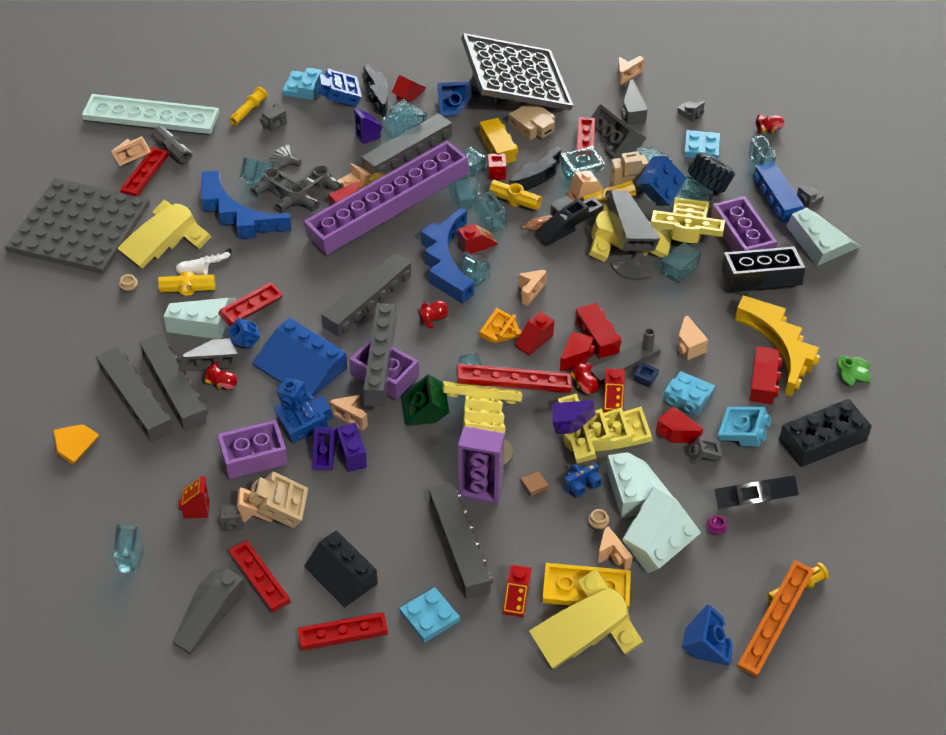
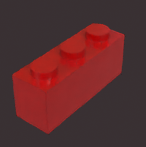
(595, 324)
(765, 375)

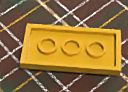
(563, 588)

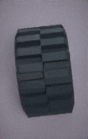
(711, 172)

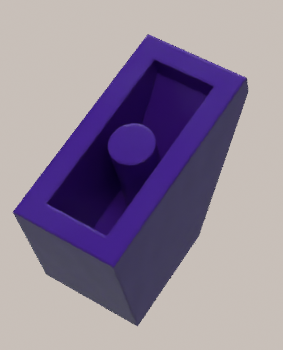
(366, 126)
(571, 416)
(324, 448)

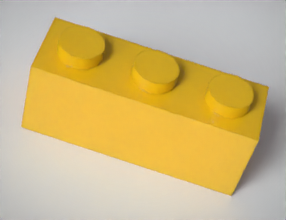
(497, 139)

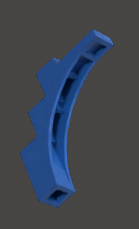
(232, 213)
(444, 272)

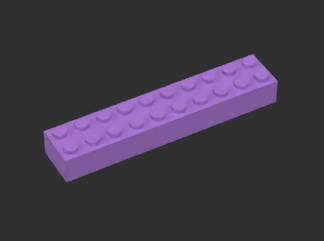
(386, 197)

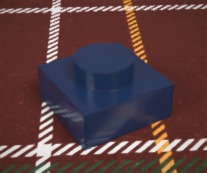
(646, 374)

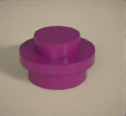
(716, 525)

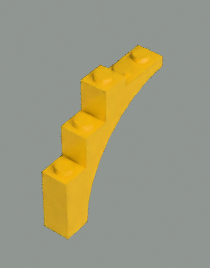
(771, 322)

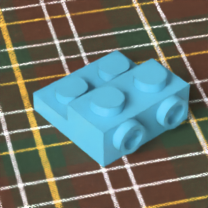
(302, 84)
(688, 393)
(745, 425)

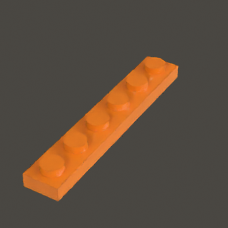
(775, 619)

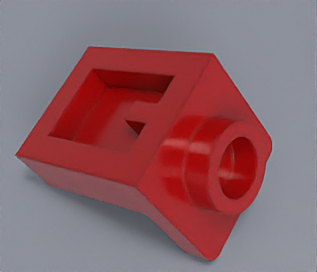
(497, 166)

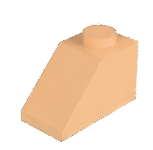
(584, 184)
(691, 340)

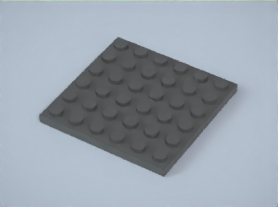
(516, 72)
(78, 225)

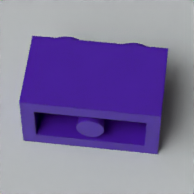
(351, 447)

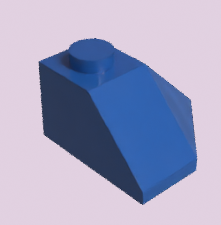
(453, 97)
(706, 637)

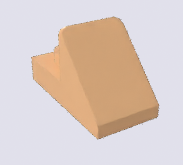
(630, 69)
(130, 150)
(356, 174)
(531, 285)
(349, 411)
(247, 508)
(613, 547)

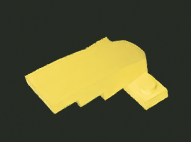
(688, 221)
(163, 231)
(604, 235)
(482, 404)
(607, 432)
(587, 623)

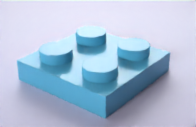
(701, 142)
(429, 614)

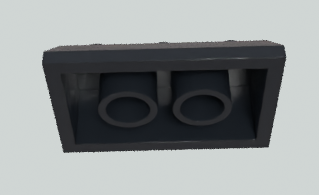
(341, 569)

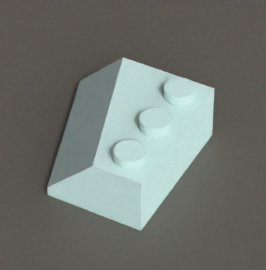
(819, 237)
(197, 318)
(631, 482)
(659, 530)

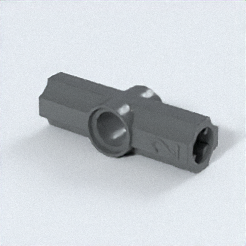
(172, 144)

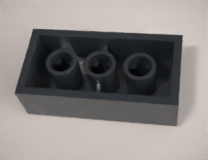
(763, 269)
(825, 432)

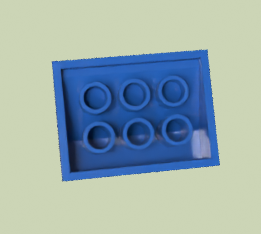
(301, 355)

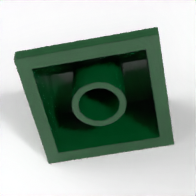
(425, 402)

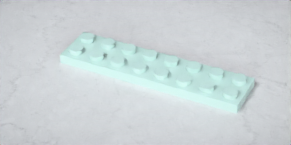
(151, 113)

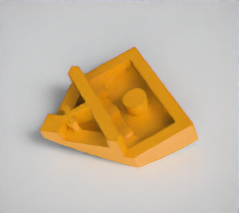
(500, 327)
(74, 442)

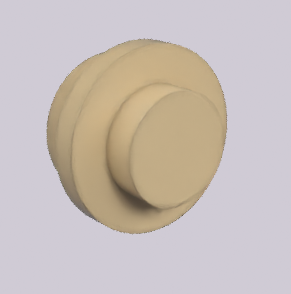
(128, 282)
(598, 519)

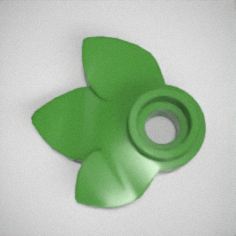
(853, 369)

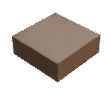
(534, 483)

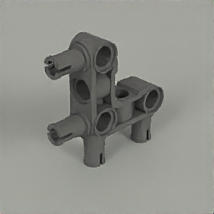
(296, 191)

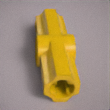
(515, 195)
(600, 195)
(186, 283)

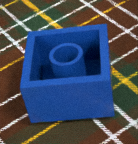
(661, 180)

